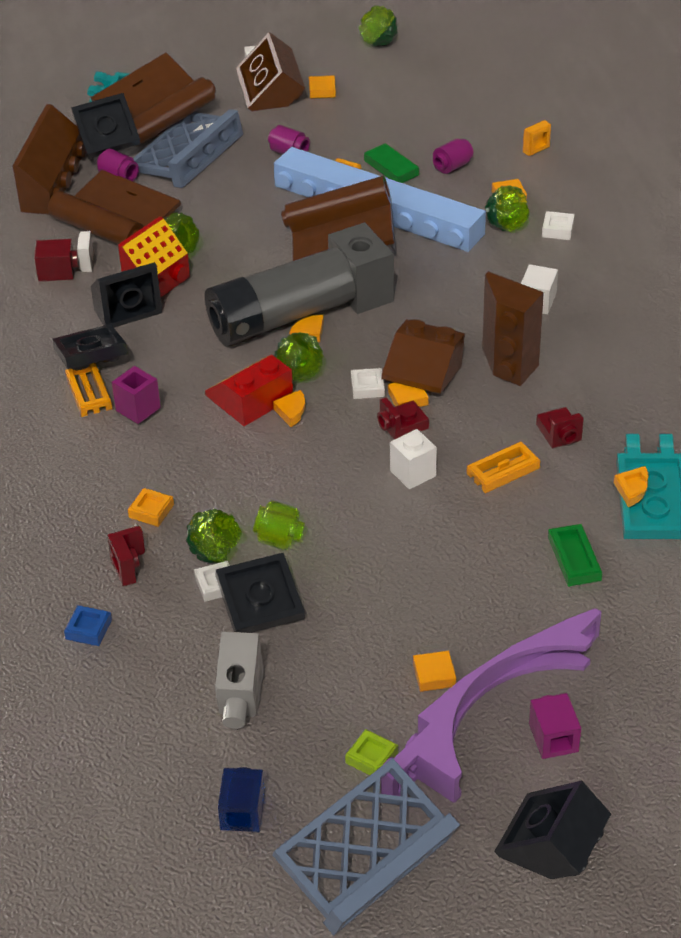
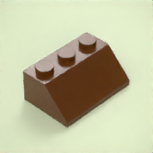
(270, 75)
(511, 328)

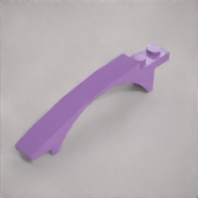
(431, 752)

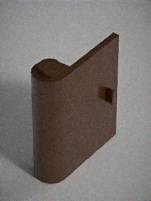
(160, 95)
(111, 207)
(336, 210)

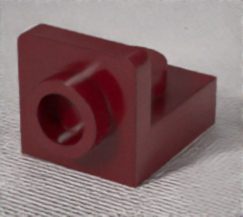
(402, 418)
(560, 427)
(124, 552)

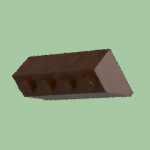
(47, 160)

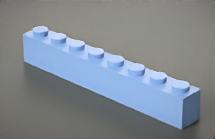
(412, 208)

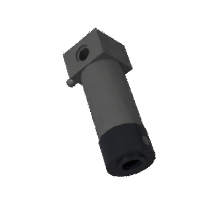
(351, 271)

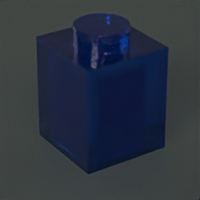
(241, 799)

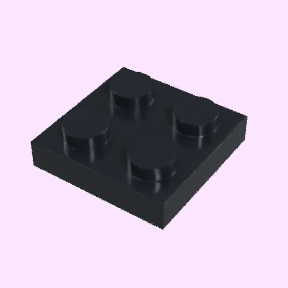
(105, 125)
(90, 346)
(259, 594)

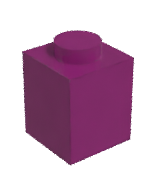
(136, 394)
(554, 725)

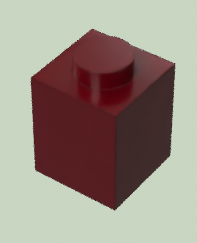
(55, 259)

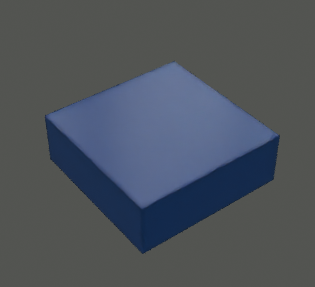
(88, 625)

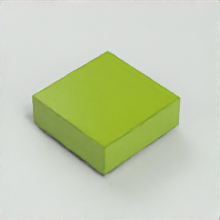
(370, 752)

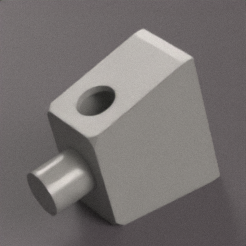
(239, 677)

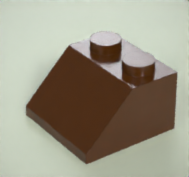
(424, 356)

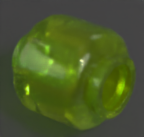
(278, 525)

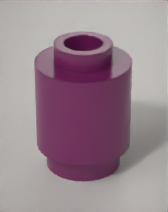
(283, 138)
(452, 155)
(118, 164)

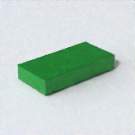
(391, 163)
(574, 555)

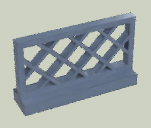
(197, 150)
(386, 873)

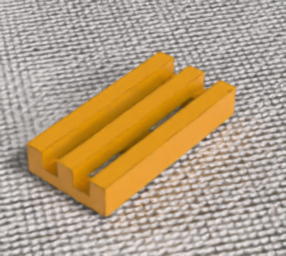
(93, 403)
(506, 470)

